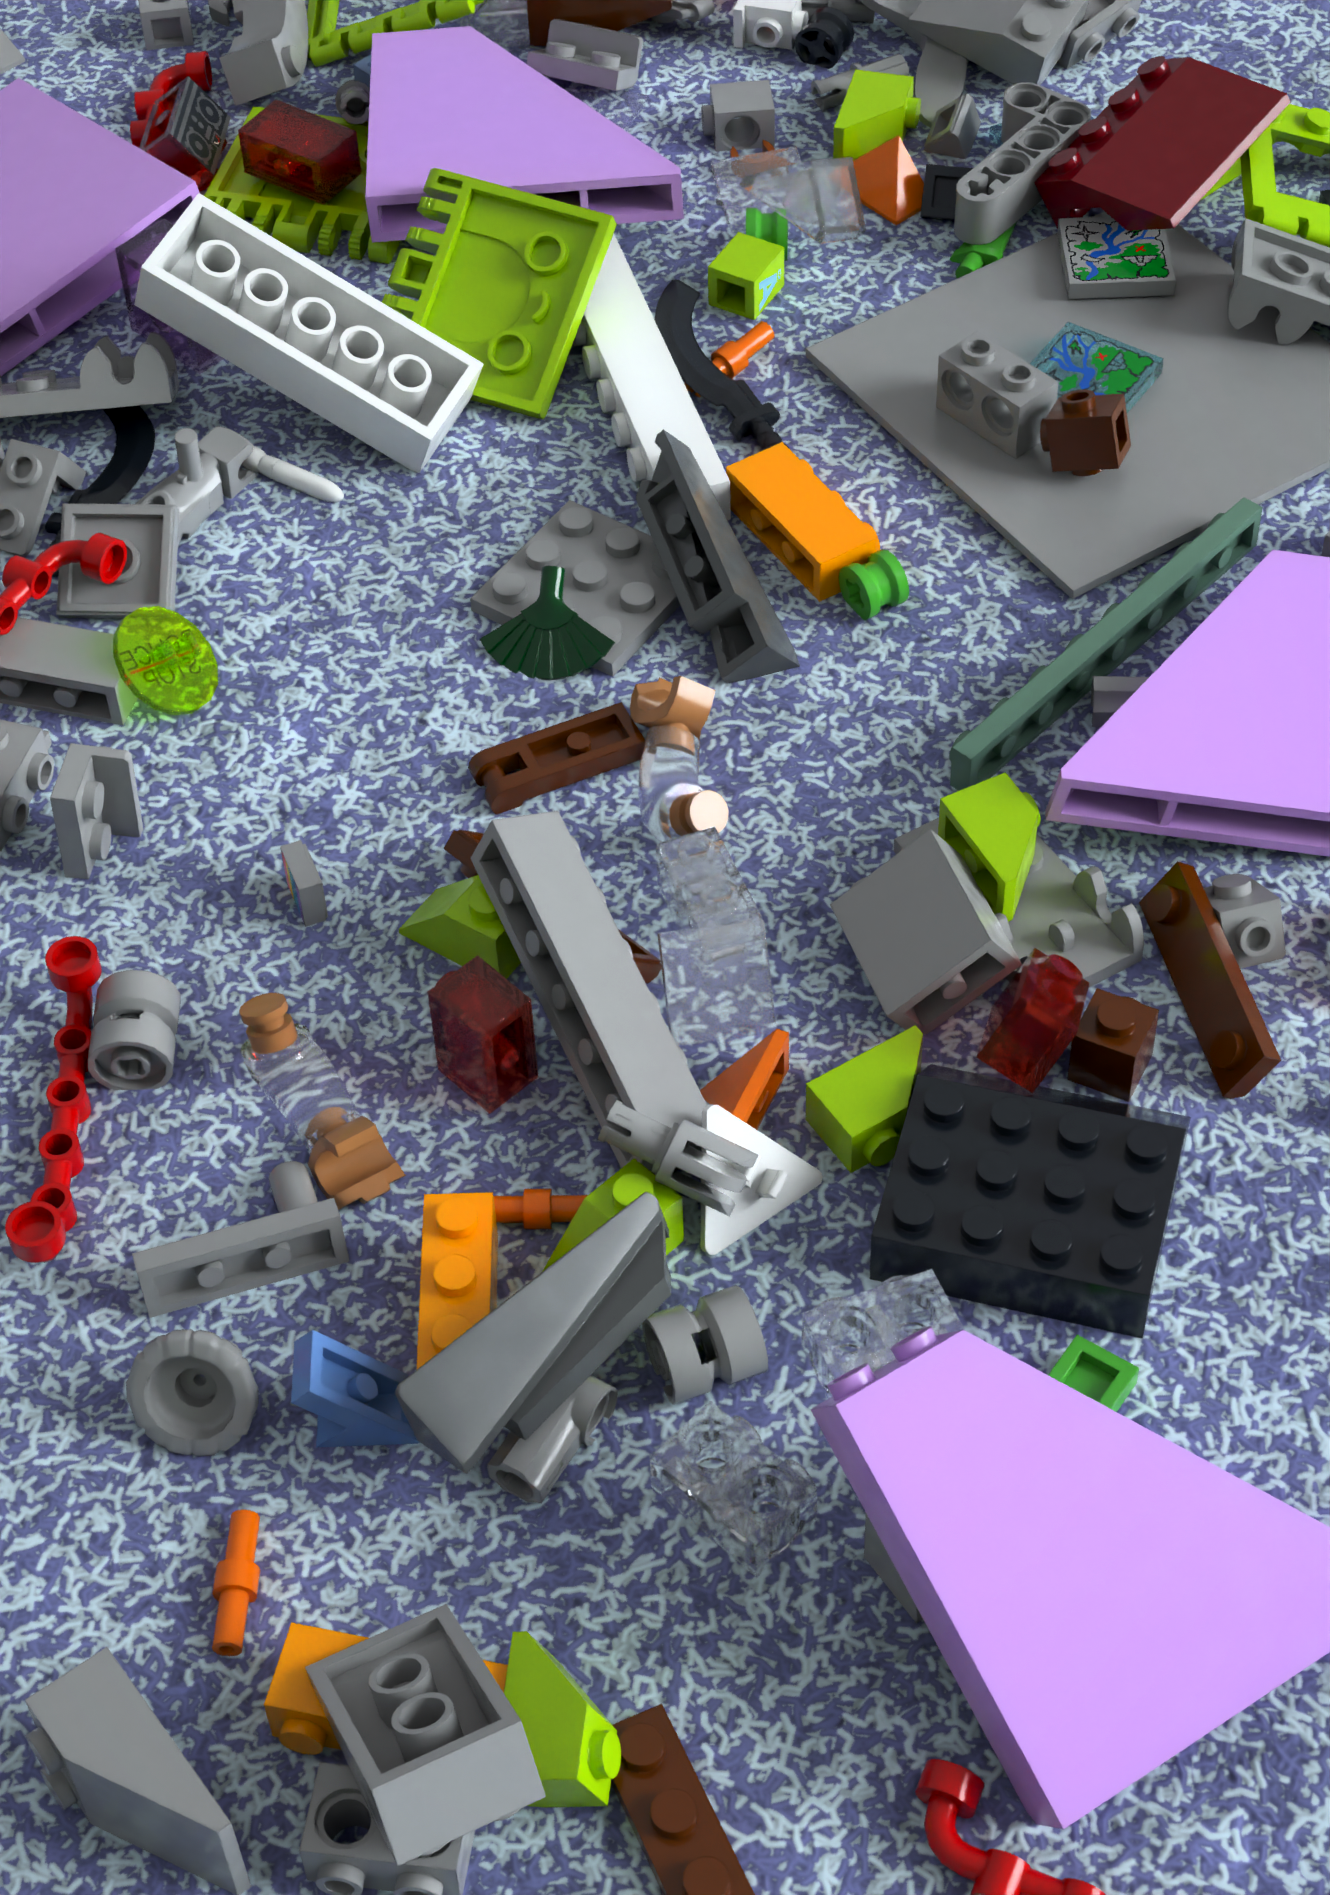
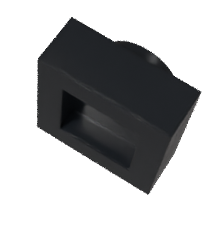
(940, 191)

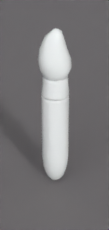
(292, 476)

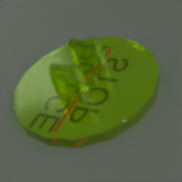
(165, 660)

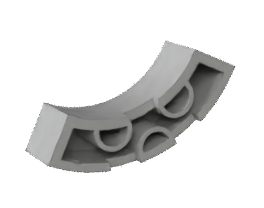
(269, 51)

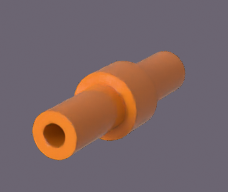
(734, 356)
(537, 1208)
(236, 1583)

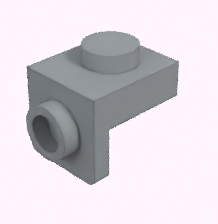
(1248, 918)

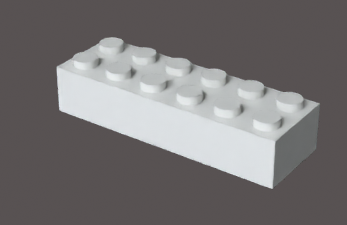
(307, 333)

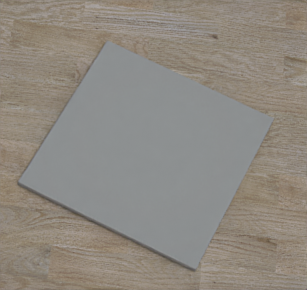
(1215, 427)

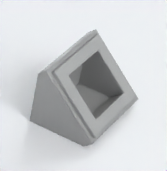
(954, 128)

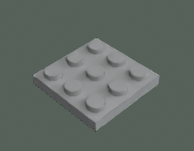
(609, 580)

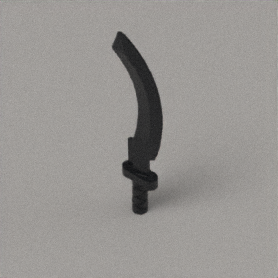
(675, 324)
(131, 456)

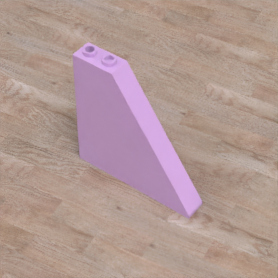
(484, 114)
(63, 210)
(1227, 729)
(1074, 1565)

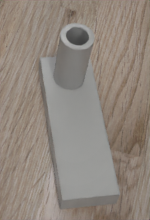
(249, 1254)

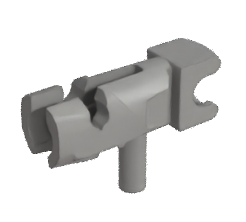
(204, 475)

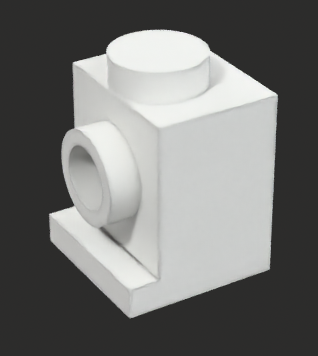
(768, 22)

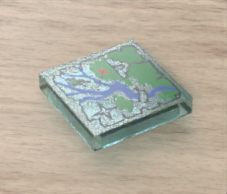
(1098, 364)

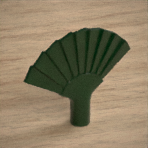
(547, 636)

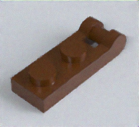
(557, 757)

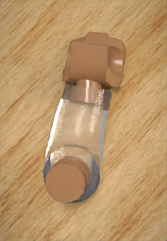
(669, 766)
(305, 1087)

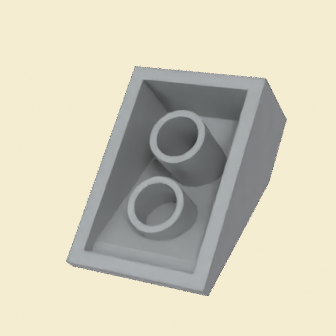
(1003, 36)
(426, 1734)
(128, 1774)

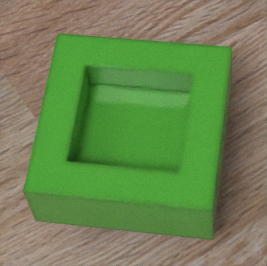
(1096, 1373)

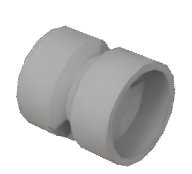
(134, 1031)
(728, 1337)

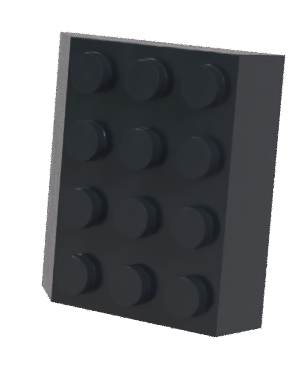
(1030, 1198)

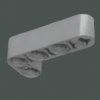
(1002, 186)

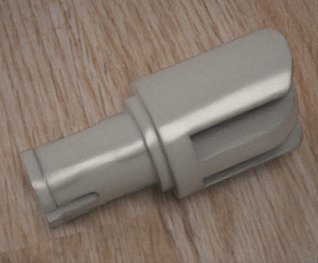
(669, 1150)

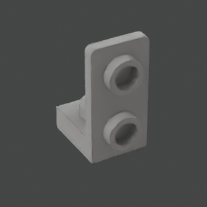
(26, 482)

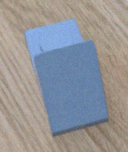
(348, 1394)

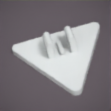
(770, 1186)

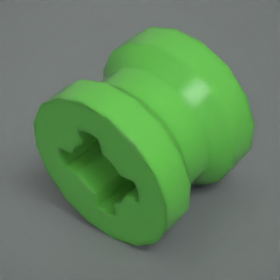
(768, 227)
(874, 584)

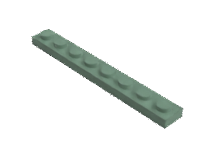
(1105, 646)

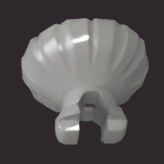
(181, 1406)

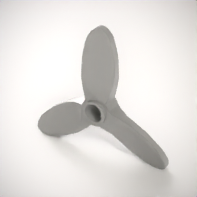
(940, 70)

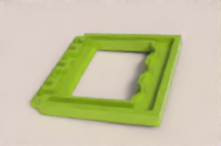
(330, 45)
(1310, 134)

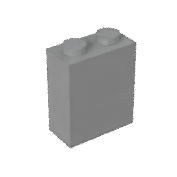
(925, 934)

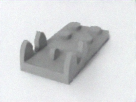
(1280, 273)
(103, 382)
(1066, 916)

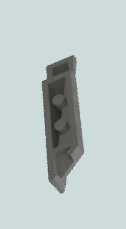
(711, 568)
(541, 1339)

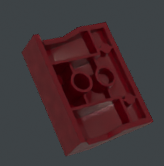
(1159, 144)

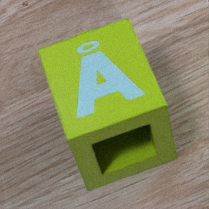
(746, 275)

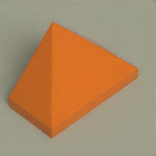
(889, 181)
(752, 1080)

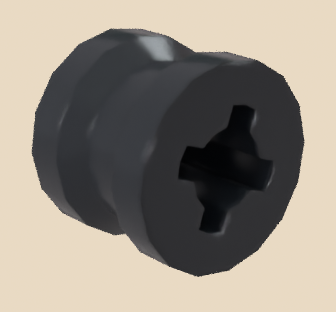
(812, 40)

